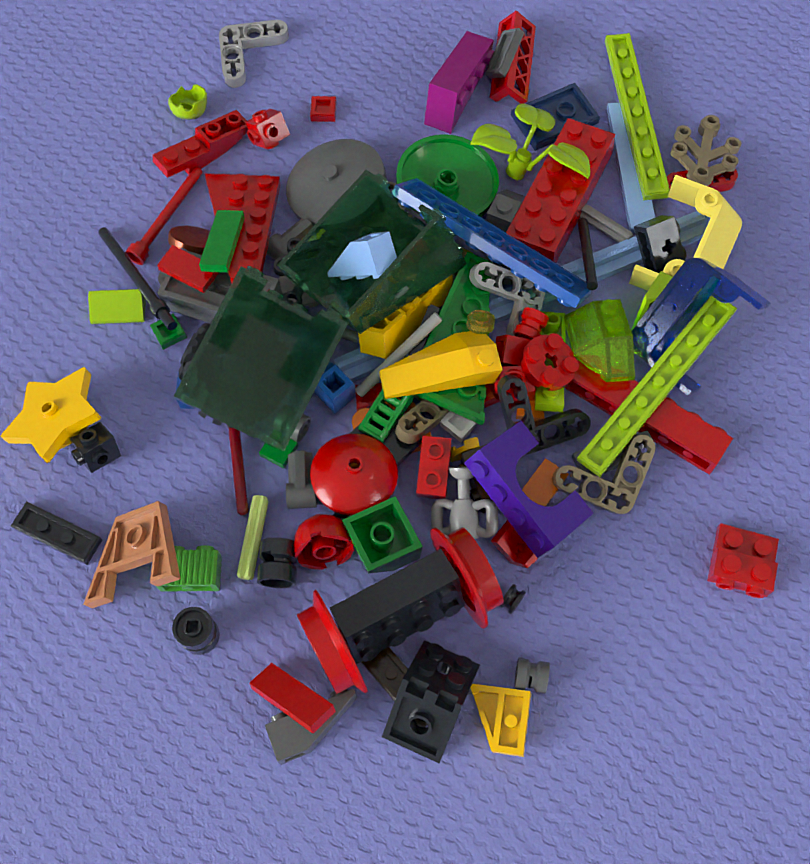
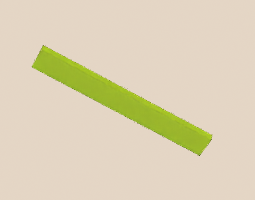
(637, 117)
(655, 386)

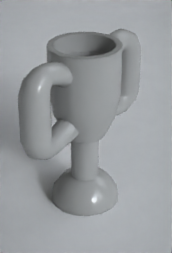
(465, 510)

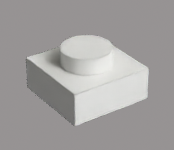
(457, 425)

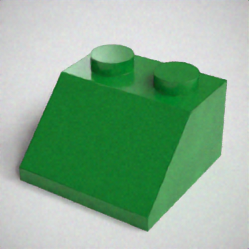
(383, 537)

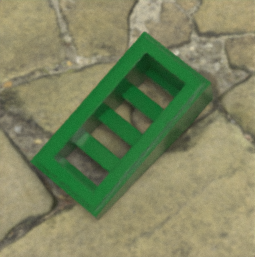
(378, 405)

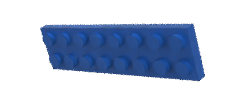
(496, 243)

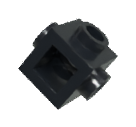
(94, 447)

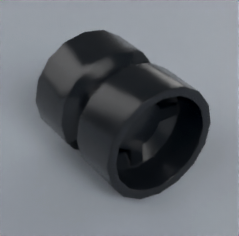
(277, 564)
(195, 630)

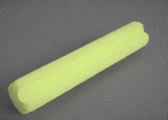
(252, 537)

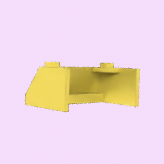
(718, 235)

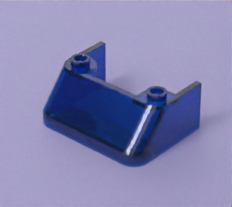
(680, 303)

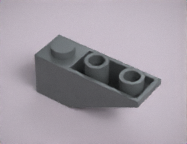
(293, 740)

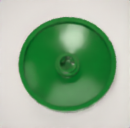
(452, 168)

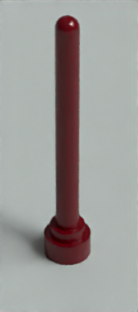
(238, 471)

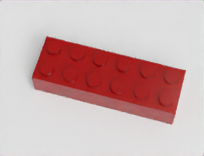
(560, 193)

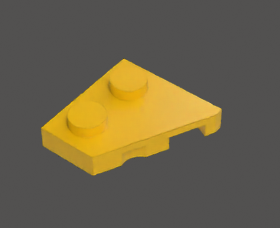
(504, 717)

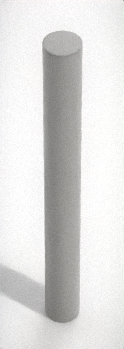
(399, 353)

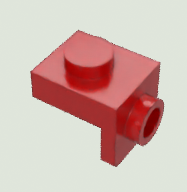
(513, 546)

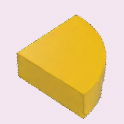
(469, 444)

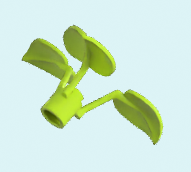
(520, 161)

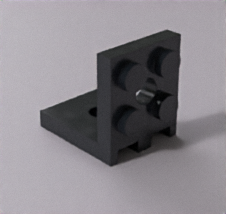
(430, 697)

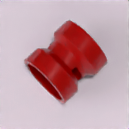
(531, 323)

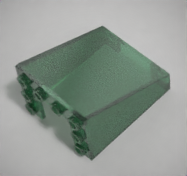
(423, 254)
(260, 360)

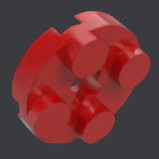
(558, 352)

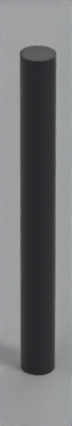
(587, 254)

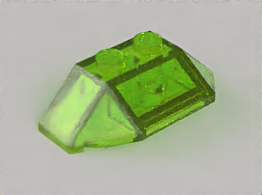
(602, 339)

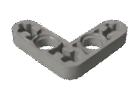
(242, 41)
(521, 299)

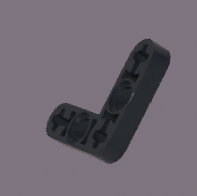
(567, 417)

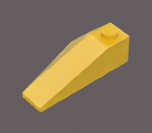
(448, 364)

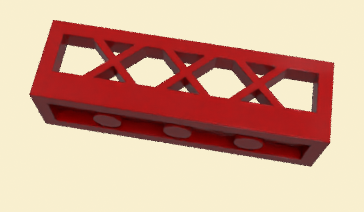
(505, 86)

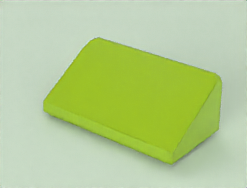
(116, 306)

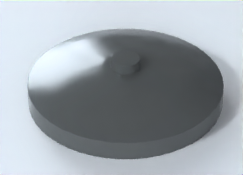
(327, 174)

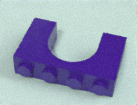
(536, 524)

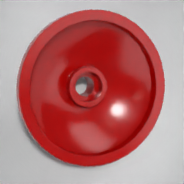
(351, 489)

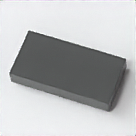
(504, 53)

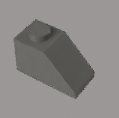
(504, 209)

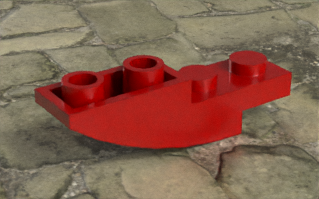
(207, 145)

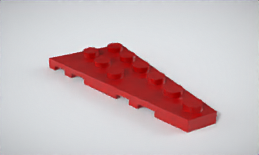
(258, 200)

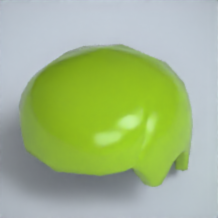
(188, 103)

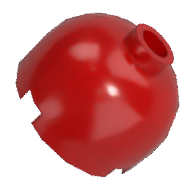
(322, 541)

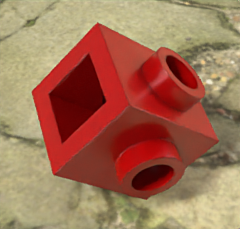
(267, 128)

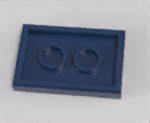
(561, 104)

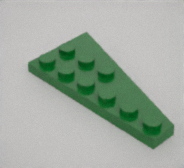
(459, 303)

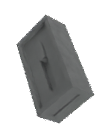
(198, 305)

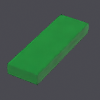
(222, 241)

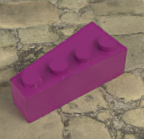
(456, 81)

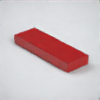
(292, 697)

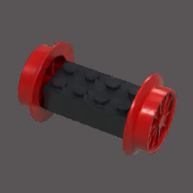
(401, 606)

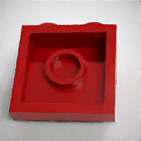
(744, 561)

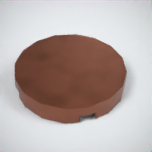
(189, 238)

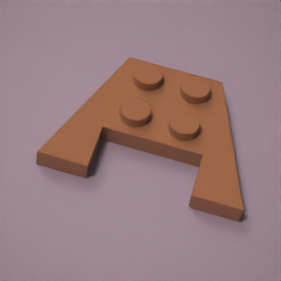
(134, 541)

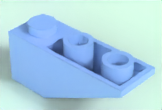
(365, 257)

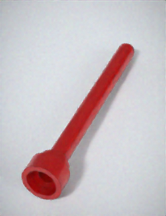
(139, 250)

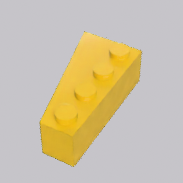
(393, 330)

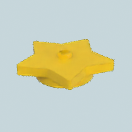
(53, 414)

